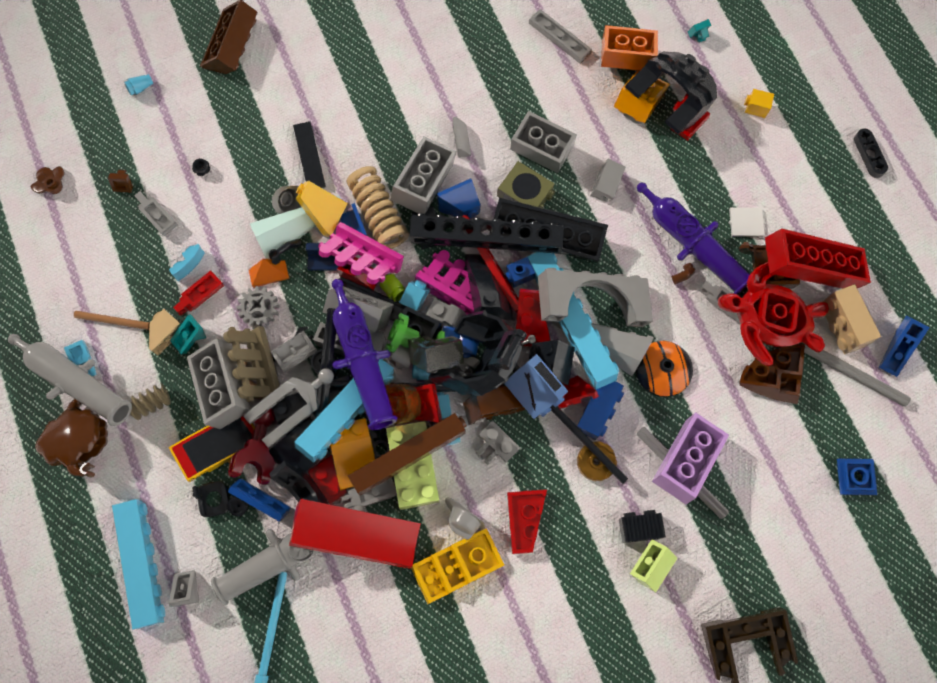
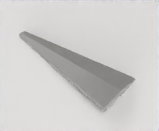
(624, 347)

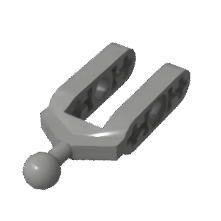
(305, 389)

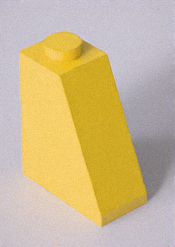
(320, 206)

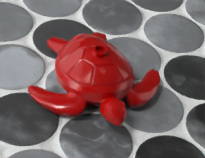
(773, 316)

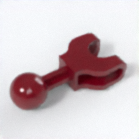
(255, 452)

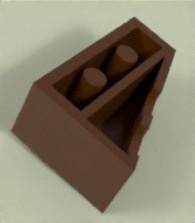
(491, 404)

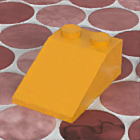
(641, 107)
(352, 452)

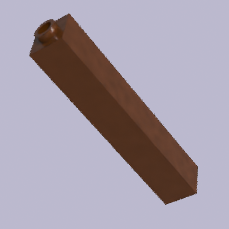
(407, 453)

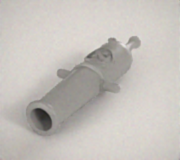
(72, 380)
(263, 566)

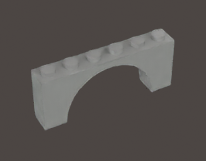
(629, 292)

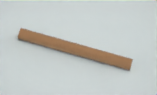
(112, 320)

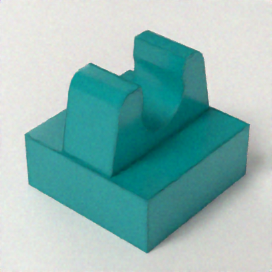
(700, 30)

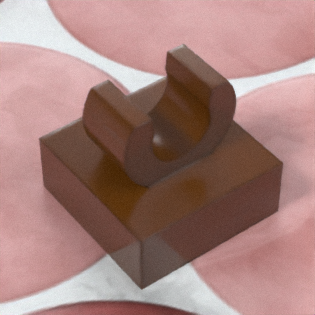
(120, 181)

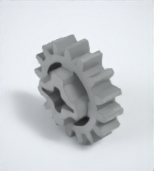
(253, 312)

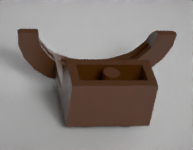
(759, 257)

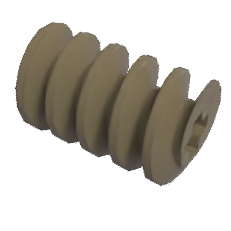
(149, 401)

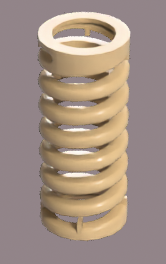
(386, 217)

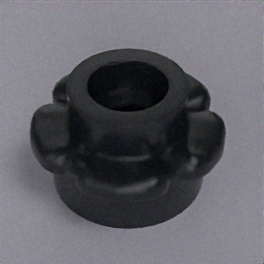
(197, 164)

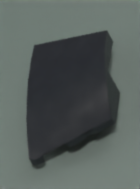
(286, 450)

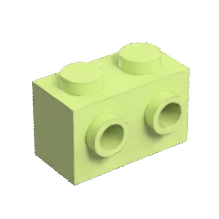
(653, 565)

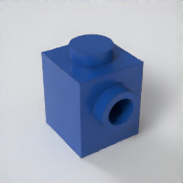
(520, 272)

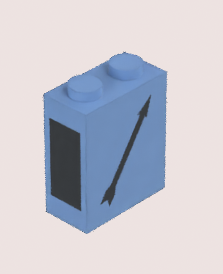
(536, 387)

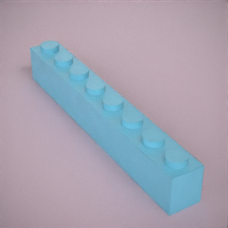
(580, 332)

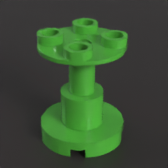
(401, 333)

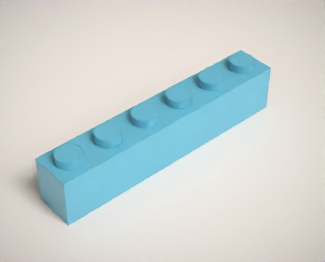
(335, 418)
(138, 564)

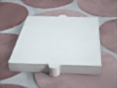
(746, 222)

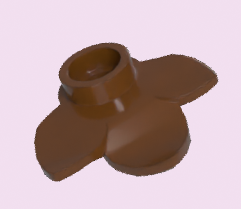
(48, 180)

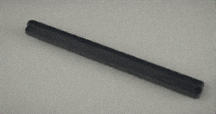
(326, 360)

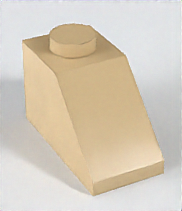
(161, 331)

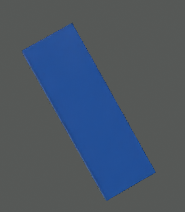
(259, 499)

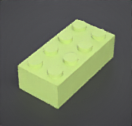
(417, 483)

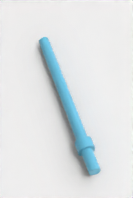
(262, 676)

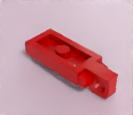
(198, 293)

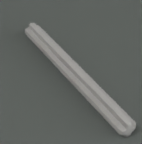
(859, 376)
(661, 452)

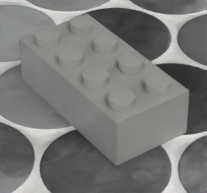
(423, 175)
(216, 384)

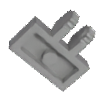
(498, 441)

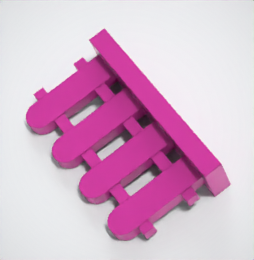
(370, 250)
(444, 287)

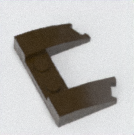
(769, 623)

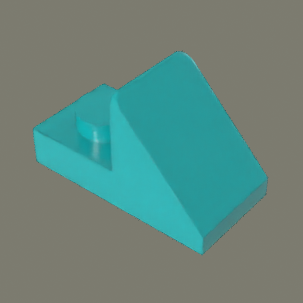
(187, 335)

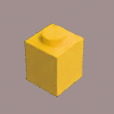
(758, 103)

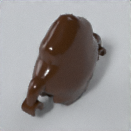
(73, 440)

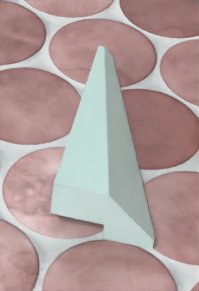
(281, 228)

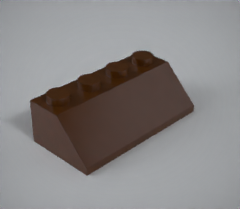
(229, 38)

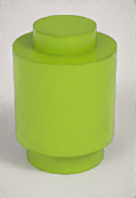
(392, 287)

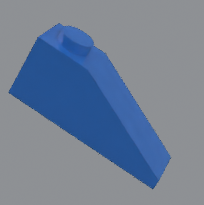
(903, 345)

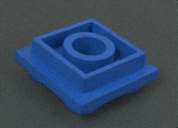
(848, 484)

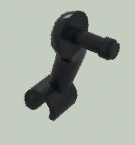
(275, 254)

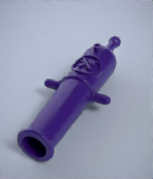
(696, 239)
(362, 360)

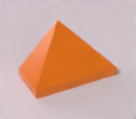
(266, 272)

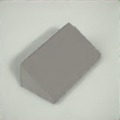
(461, 138)

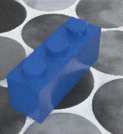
(600, 409)

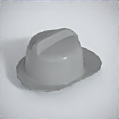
(285, 199)
(462, 521)

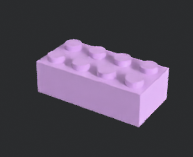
(690, 458)

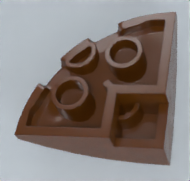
(779, 380)

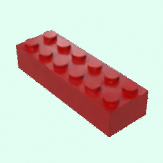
(816, 259)

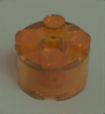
(404, 402)

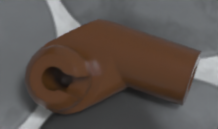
(688, 271)

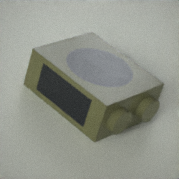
(526, 186)

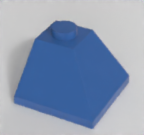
(459, 200)

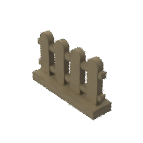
(260, 356)

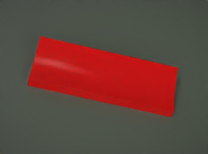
(354, 534)

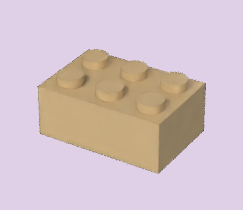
(850, 320)

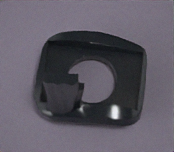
(201, 495)

